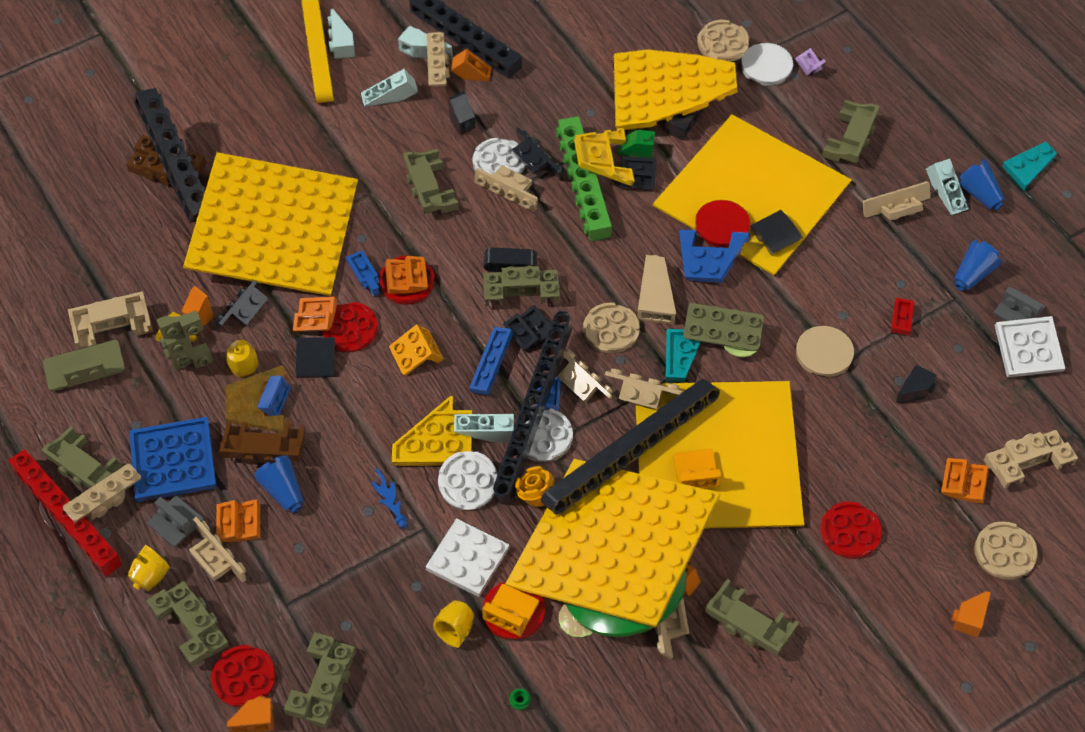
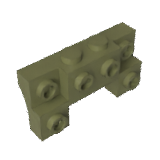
(860, 127)
(425, 188)
(521, 282)
(177, 342)
(76, 463)
(191, 612)
(748, 623)
(327, 683)

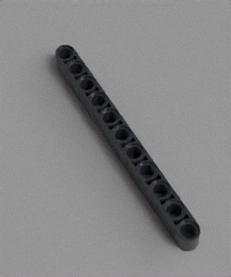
(535, 413)
(629, 446)

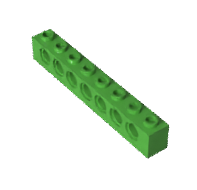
(584, 183)

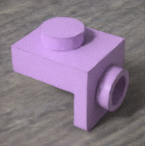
(809, 62)

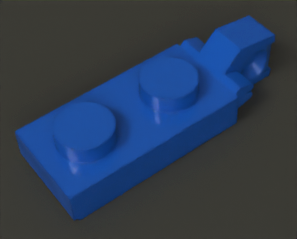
(364, 272)

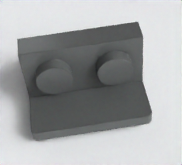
(1017, 306)
(173, 520)

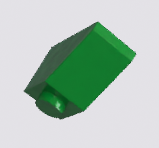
(638, 144)

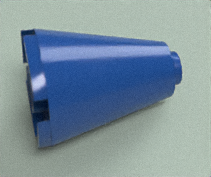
(983, 185)
(976, 265)
(281, 483)

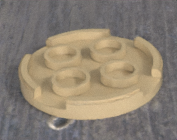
(723, 40)
(611, 328)
(824, 351)
(1006, 550)

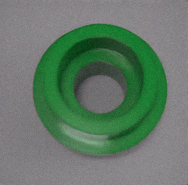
(516, 694)

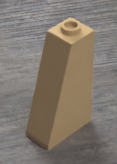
(656, 296)

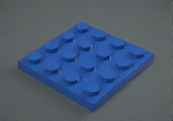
(172, 459)

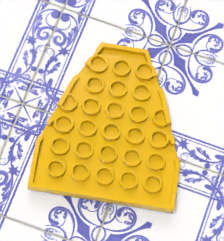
(664, 83)

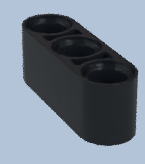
(500, 258)

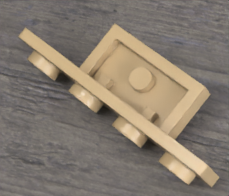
(437, 60)
(508, 185)
(899, 202)
(581, 380)
(641, 391)
(103, 495)
(213, 556)
(670, 628)

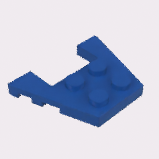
(709, 263)

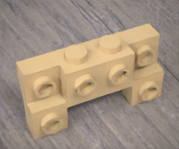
(109, 315)
(1026, 453)

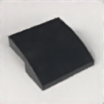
(643, 171)
(776, 231)
(529, 328)
(315, 357)

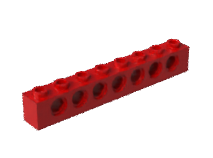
(53, 500)

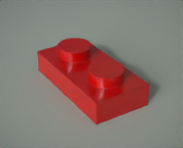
(902, 316)

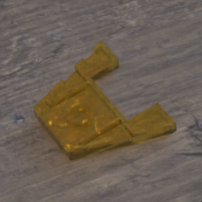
(244, 397)

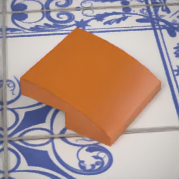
(406, 275)
(315, 314)
(965, 480)
(238, 521)

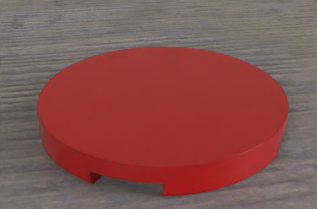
(719, 219)
(407, 298)
(353, 327)
(851, 530)
(533, 625)
(243, 675)

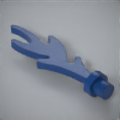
(389, 495)

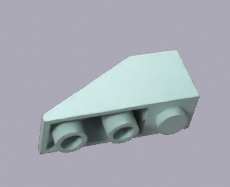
(342, 37)
(415, 43)
(392, 89)
(947, 186)
(487, 427)

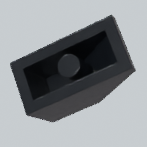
(461, 113)
(917, 385)

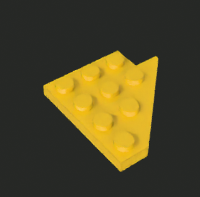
(432, 439)

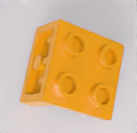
(414, 349)
(697, 468)
(510, 609)

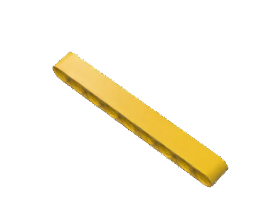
(317, 51)

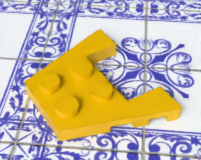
(596, 156)

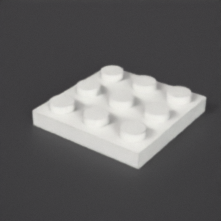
(1029, 346)
(467, 557)

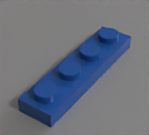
(491, 360)

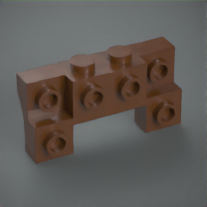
(147, 162)
(261, 447)

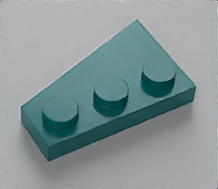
(1027, 165)
(679, 355)

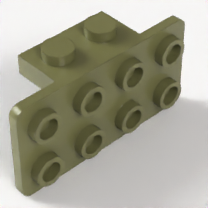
(723, 326)
(83, 365)

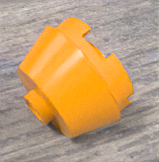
(533, 485)

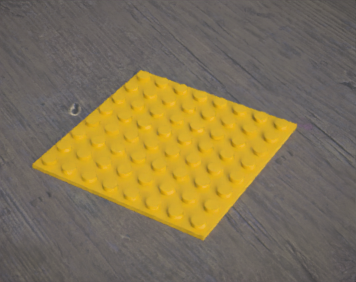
(762, 178)
(271, 224)
(752, 447)
(617, 546)

